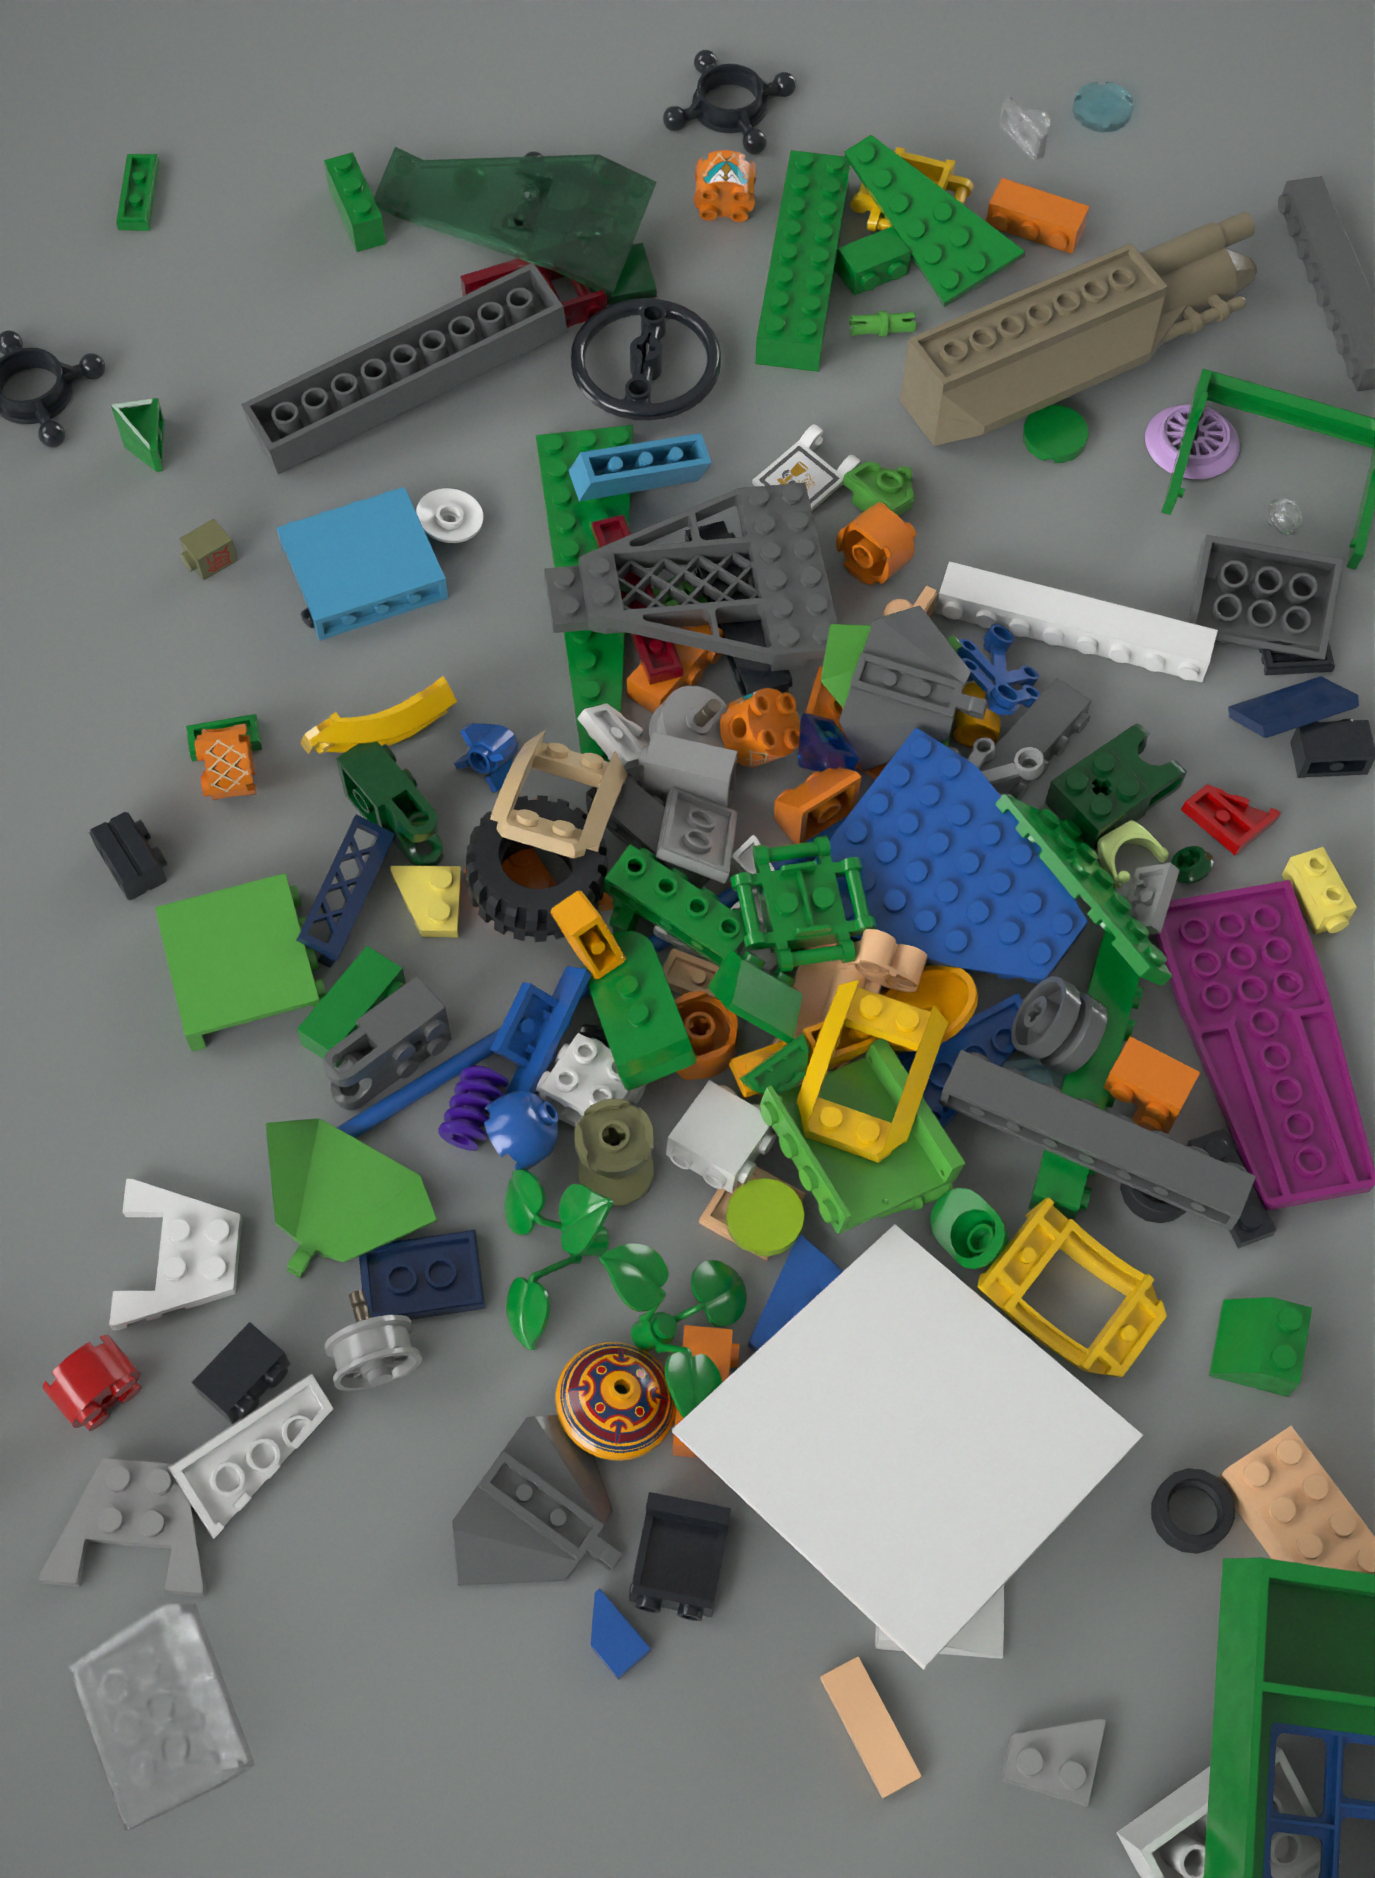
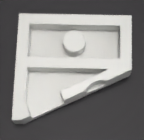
(614, 733)

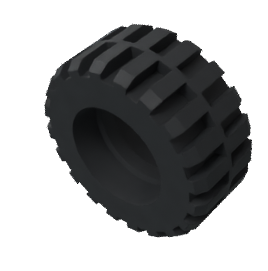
(522, 908)

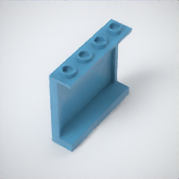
(363, 563)

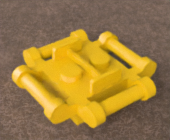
(936, 170)

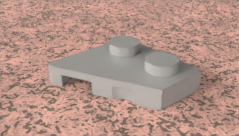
(1056, 1760)

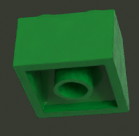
(758, 994)
(1261, 1343)

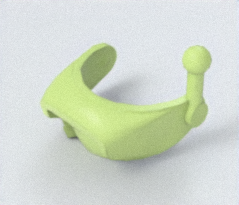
(1127, 833)

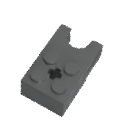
(388, 1044)

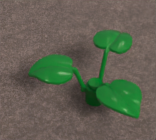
(583, 1234)
(638, 1278)

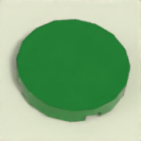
(1055, 433)

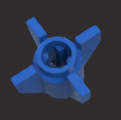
(489, 752)

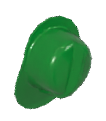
(968, 1228)

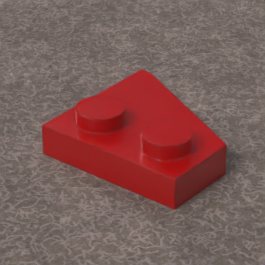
(1228, 817)

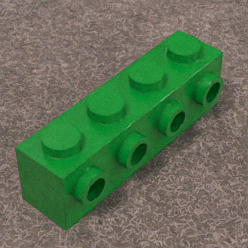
(676, 905)

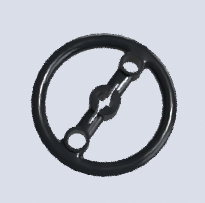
(637, 399)

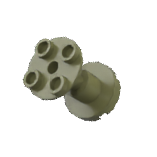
(615, 1150)

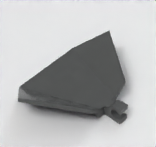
(902, 683)
(533, 1511)

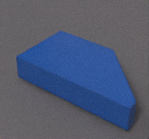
(615, 1638)

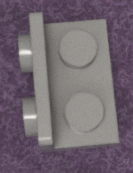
(1151, 894)

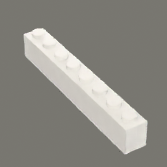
(1076, 622)

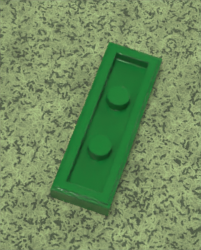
(138, 192)

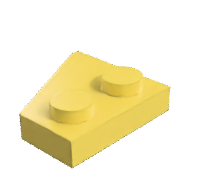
(431, 897)

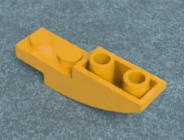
(850, 1045)

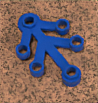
(999, 695)

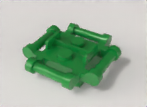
(802, 904)

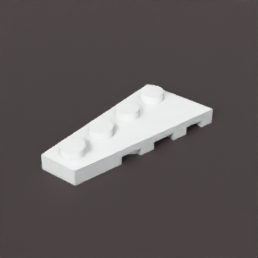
(241, 1458)

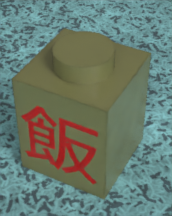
(207, 549)

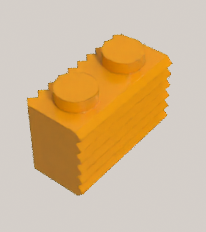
(588, 934)

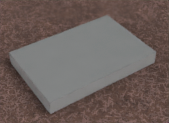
(697, 835)

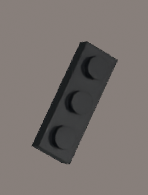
(1254, 1221)

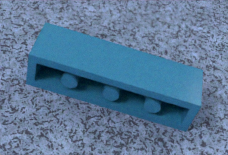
(639, 466)

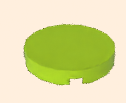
(765, 1217)

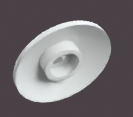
(450, 515)

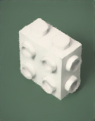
(583, 1077)
(720, 1137)

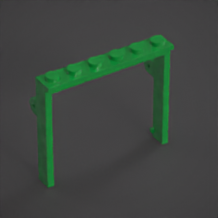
(1286, 409)

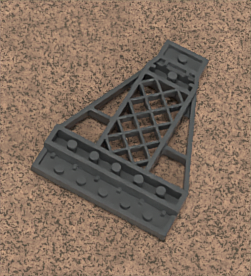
(784, 564)

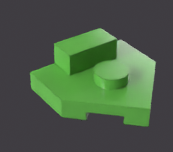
(883, 485)

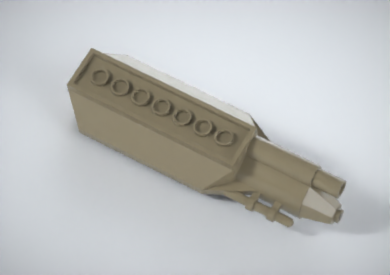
(1072, 331)

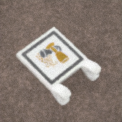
(802, 465)

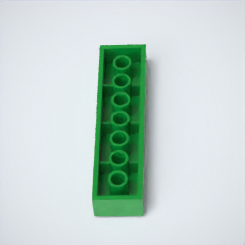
(803, 261)

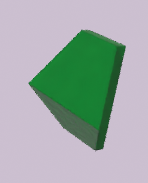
(142, 429)

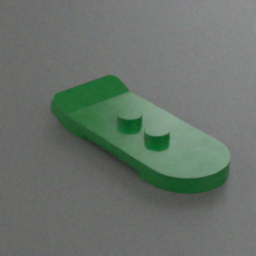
(641, 1015)

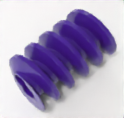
(468, 1106)

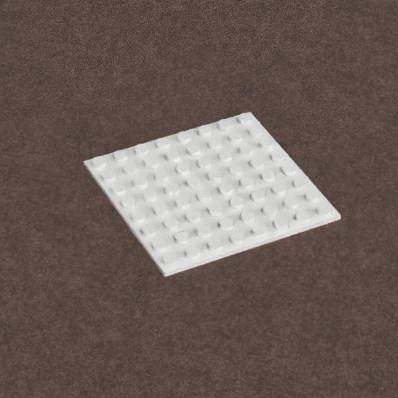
(908, 1442)

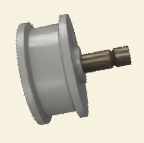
(690, 715)
(371, 1349)

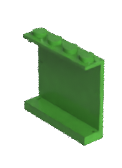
(238, 956)
(848, 1185)

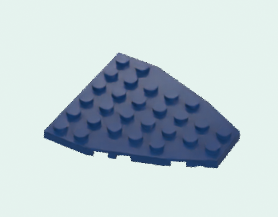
(954, 869)

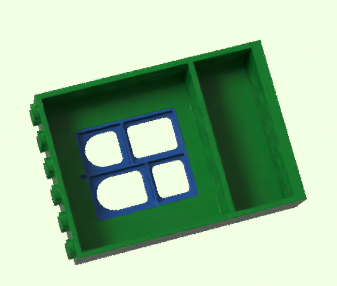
(1287, 1662)

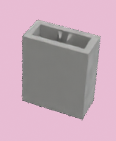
(688, 766)

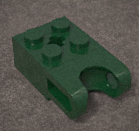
(1112, 786)
(390, 799)

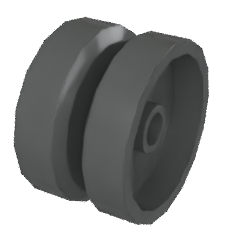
(1059, 1025)

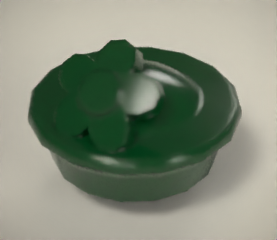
(1193, 864)

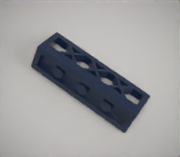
(354, 898)

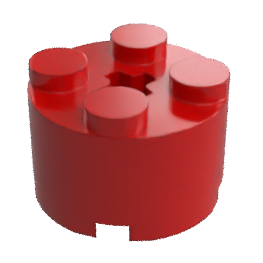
(93, 1382)

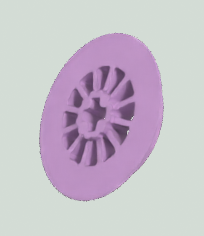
(1216, 442)

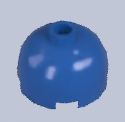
(522, 1128)

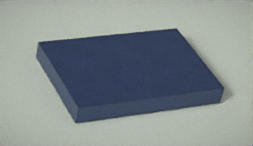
(1293, 706)
(424, 1276)

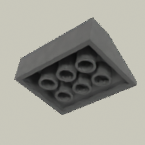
(1265, 595)

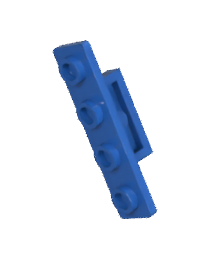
(536, 1027)

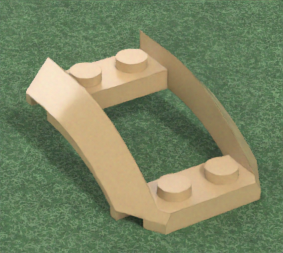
(558, 835)

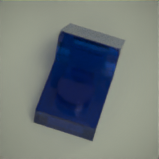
(823, 745)

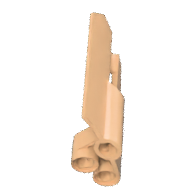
(876, 964)

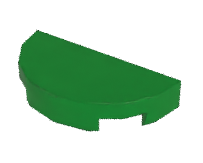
(781, 1069)

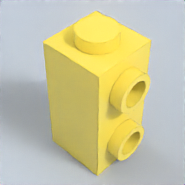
(1319, 891)

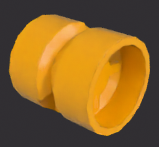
(969, 729)

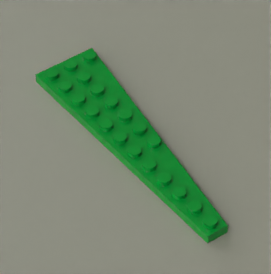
(592, 656)

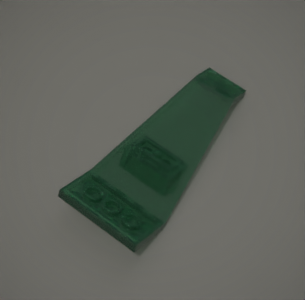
(574, 225)

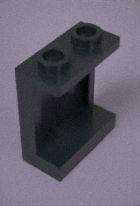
(679, 1556)

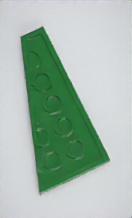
(944, 236)
(1081, 875)

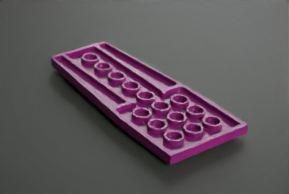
(1268, 1041)

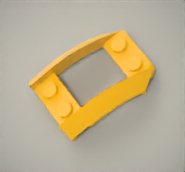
(386, 726)
(887, 1020)
(1027, 1256)

